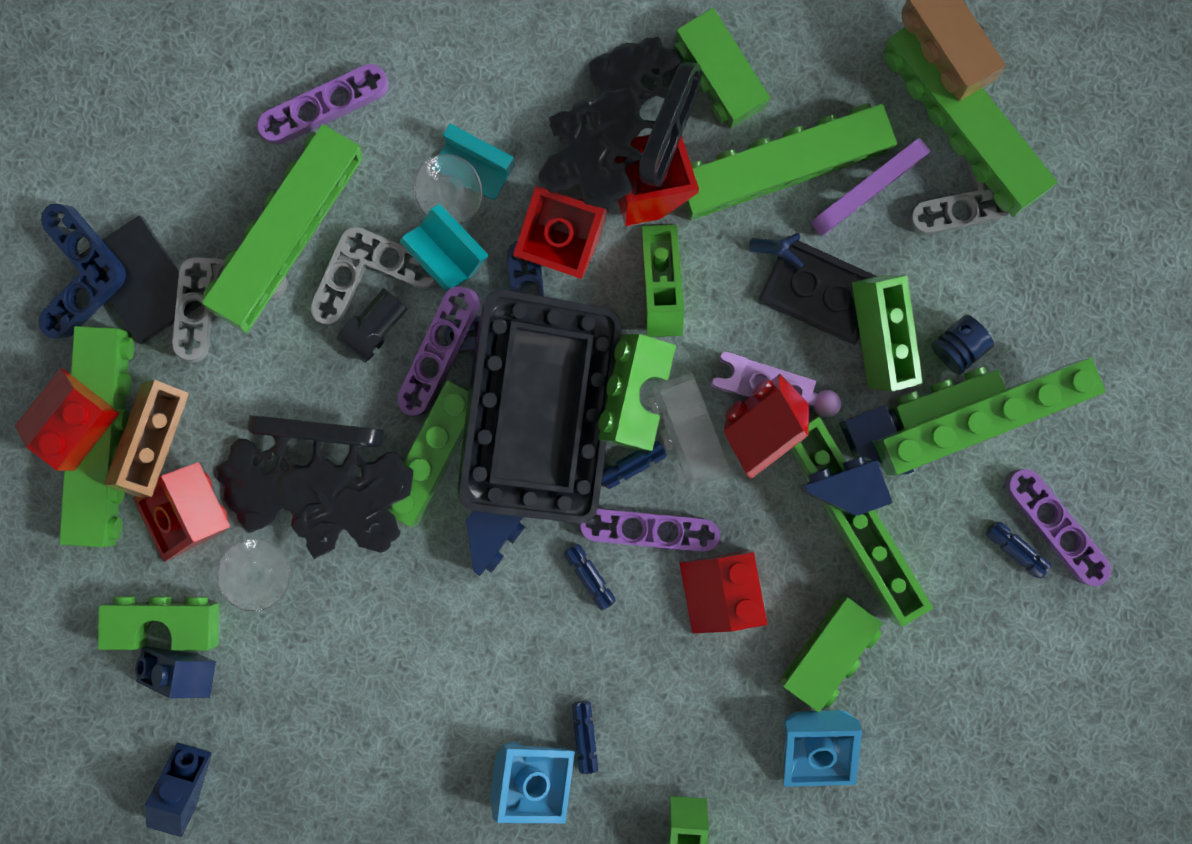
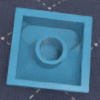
(821, 748)
(531, 784)

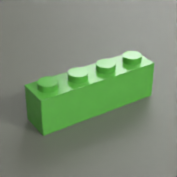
(433, 452)

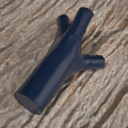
(777, 247)

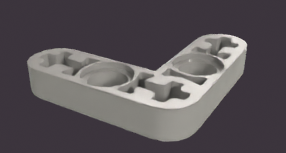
(933, 206)
(357, 264)
(213, 269)

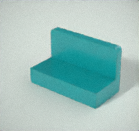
(488, 161)
(444, 248)

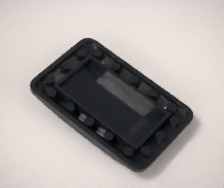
(537, 408)

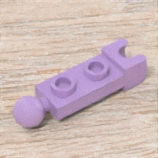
(748, 374)

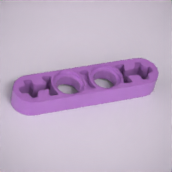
(320, 98)
(870, 187)
(442, 354)
(1059, 524)
(649, 534)

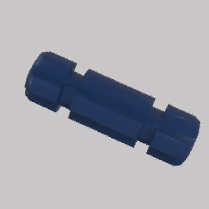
(632, 465)
(1018, 549)
(589, 577)
(584, 737)

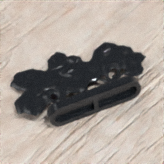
(606, 126)
(320, 494)

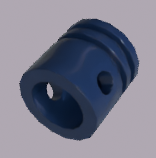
(962, 344)

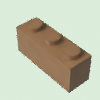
(954, 44)
(146, 439)

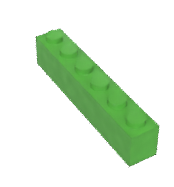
(974, 129)
(791, 159)
(282, 229)
(989, 416)
(88, 506)
(865, 535)

